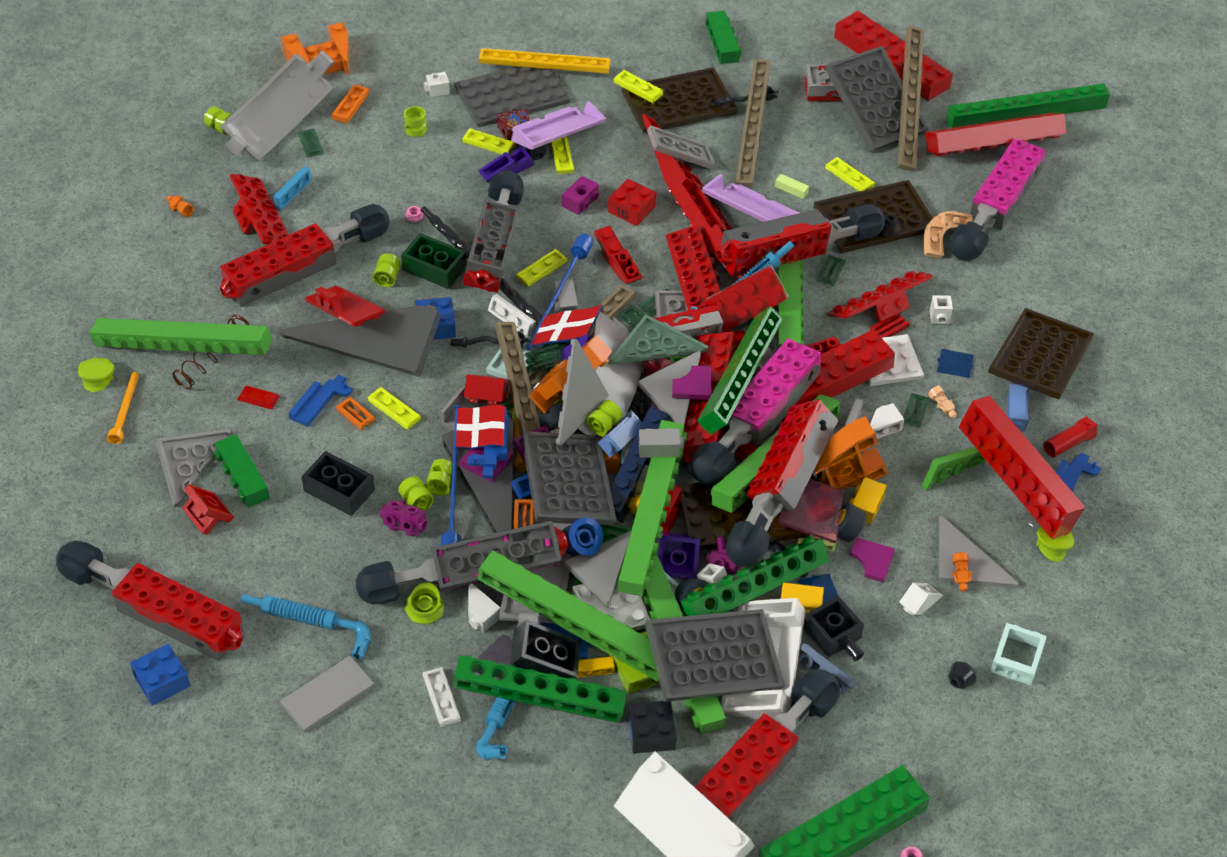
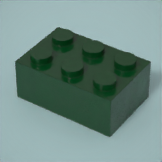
(434, 260)

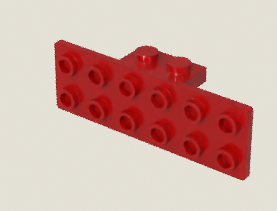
(257, 209)
(693, 266)
(886, 299)
(344, 305)

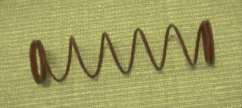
(189, 379)

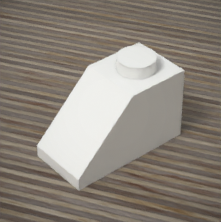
(887, 421)
(919, 598)
(481, 610)

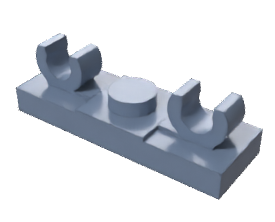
(826, 665)

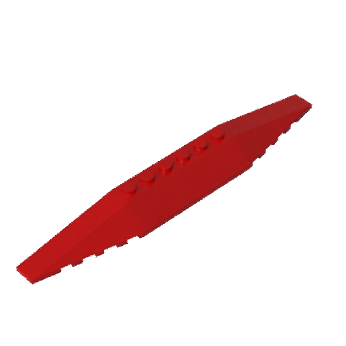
(688, 193)

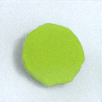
(96, 373)
(1055, 548)
(428, 599)

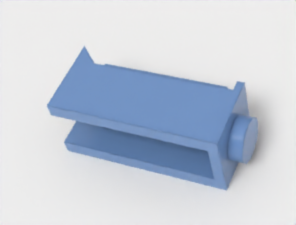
(1018, 405)
(621, 434)

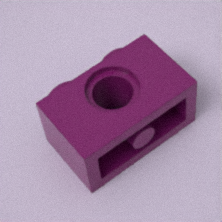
(580, 195)

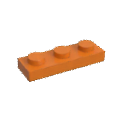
(350, 103)

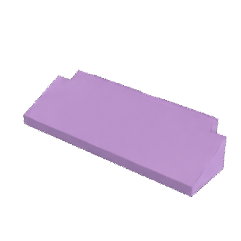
(556, 126)
(746, 200)

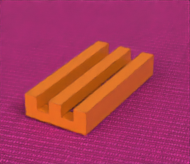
(360, 425)
(524, 513)

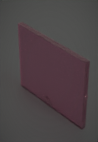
(816, 511)

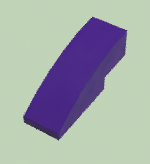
(515, 162)

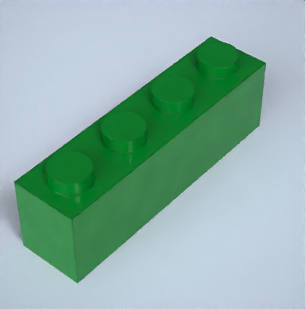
(723, 37)
(241, 470)

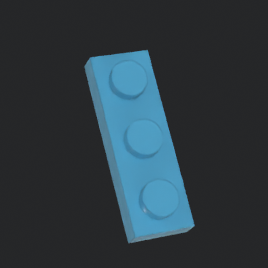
(292, 188)

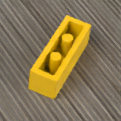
(596, 667)

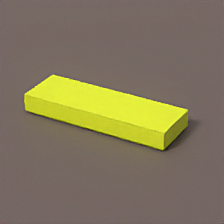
(638, 86)
(488, 141)
(562, 156)
(849, 174)
(541, 268)
(394, 408)

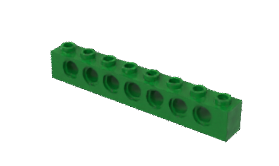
(814, 556)
(530, 694)

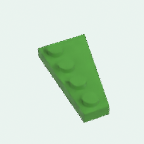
(951, 464)

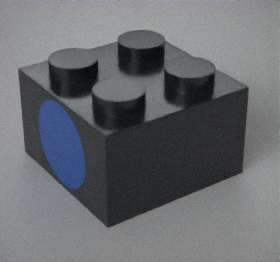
(651, 727)

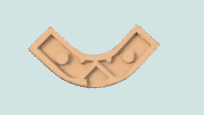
(937, 227)

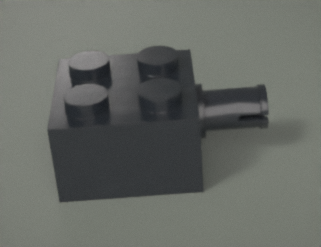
(835, 628)

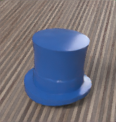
(583, 537)

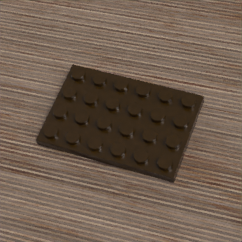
(684, 99)
(894, 199)
(1041, 353)
(709, 522)

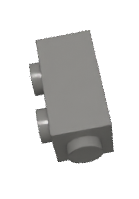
(567, 297)
(660, 443)

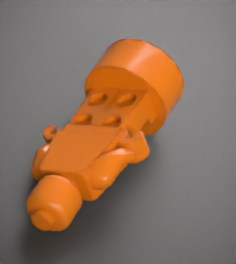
(184, 208)
(962, 575)

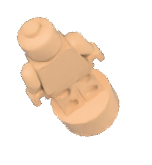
(946, 405)

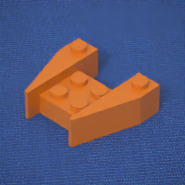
(336, 49)
(552, 385)
(843, 460)

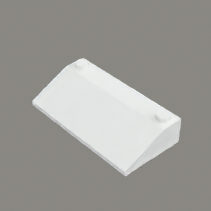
(785, 624)
(678, 815)

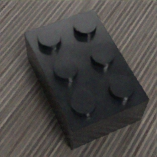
(338, 483)
(545, 650)

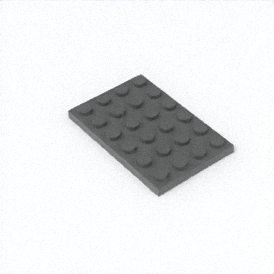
(510, 91)
(872, 96)
(568, 478)
(714, 655)

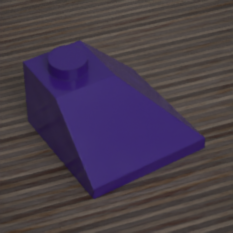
(678, 556)

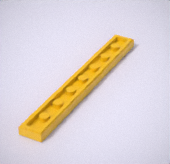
(544, 60)

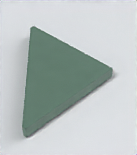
(654, 341)

